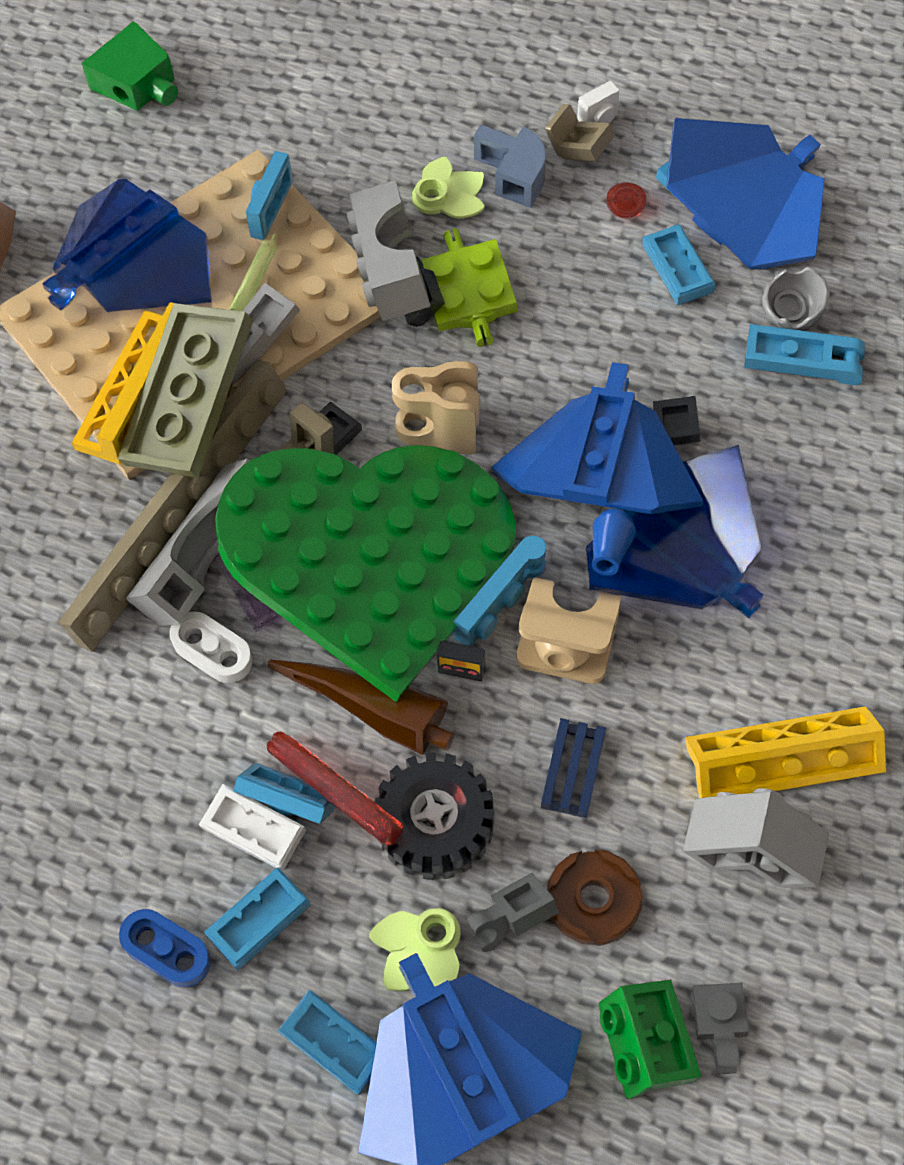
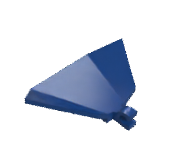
(747, 189)
(603, 454)
(460, 1069)

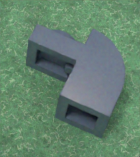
(517, 160)

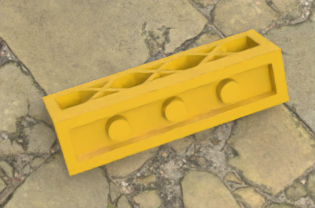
(117, 421)
(786, 755)

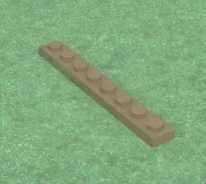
(105, 593)

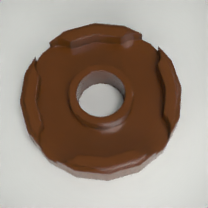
(600, 924)

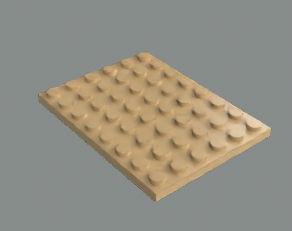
(309, 268)

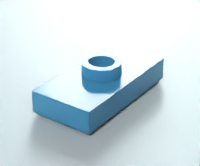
(269, 195)
(678, 264)
(283, 793)
(257, 918)
(331, 1041)

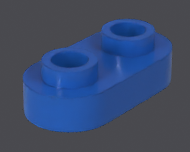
(166, 949)

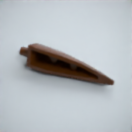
(409, 721)

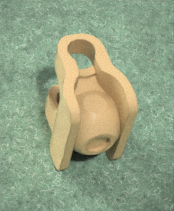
(447, 405)
(566, 641)

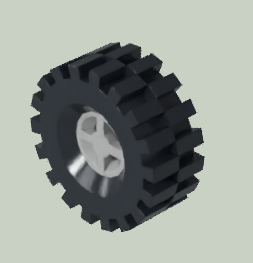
(430, 793)

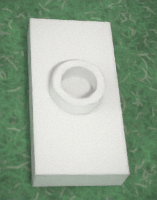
(252, 827)

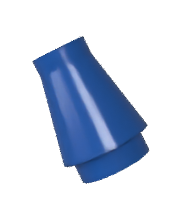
(611, 540)

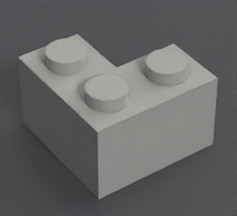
(759, 835)

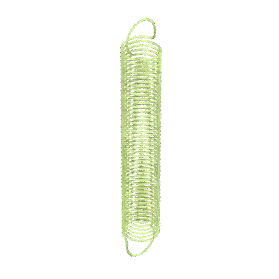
(263, 273)

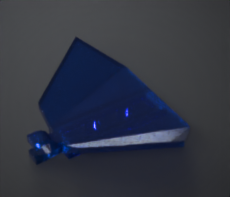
(131, 253)
(693, 552)

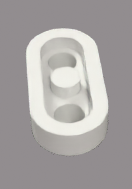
(213, 648)

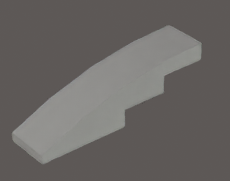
(270, 317)

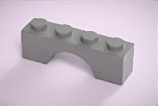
(388, 274)
(177, 573)

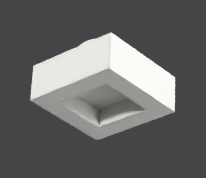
(599, 104)

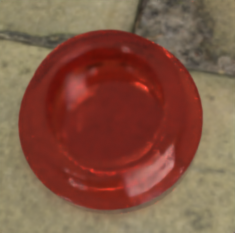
(626, 200)

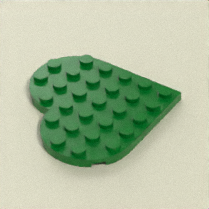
(368, 554)

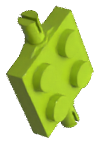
(472, 286)

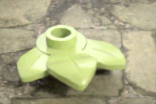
(453, 190)
(407, 934)

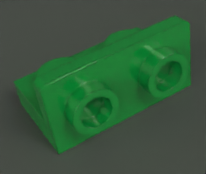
(648, 1038)

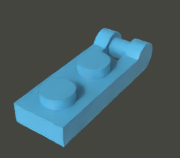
(805, 353)
(501, 589)

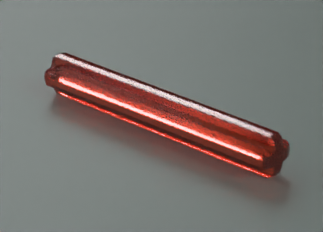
(335, 788)

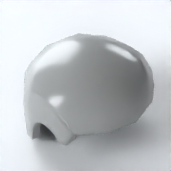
(792, 292)

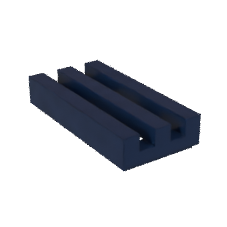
(581, 732)

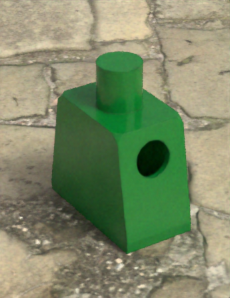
(131, 70)

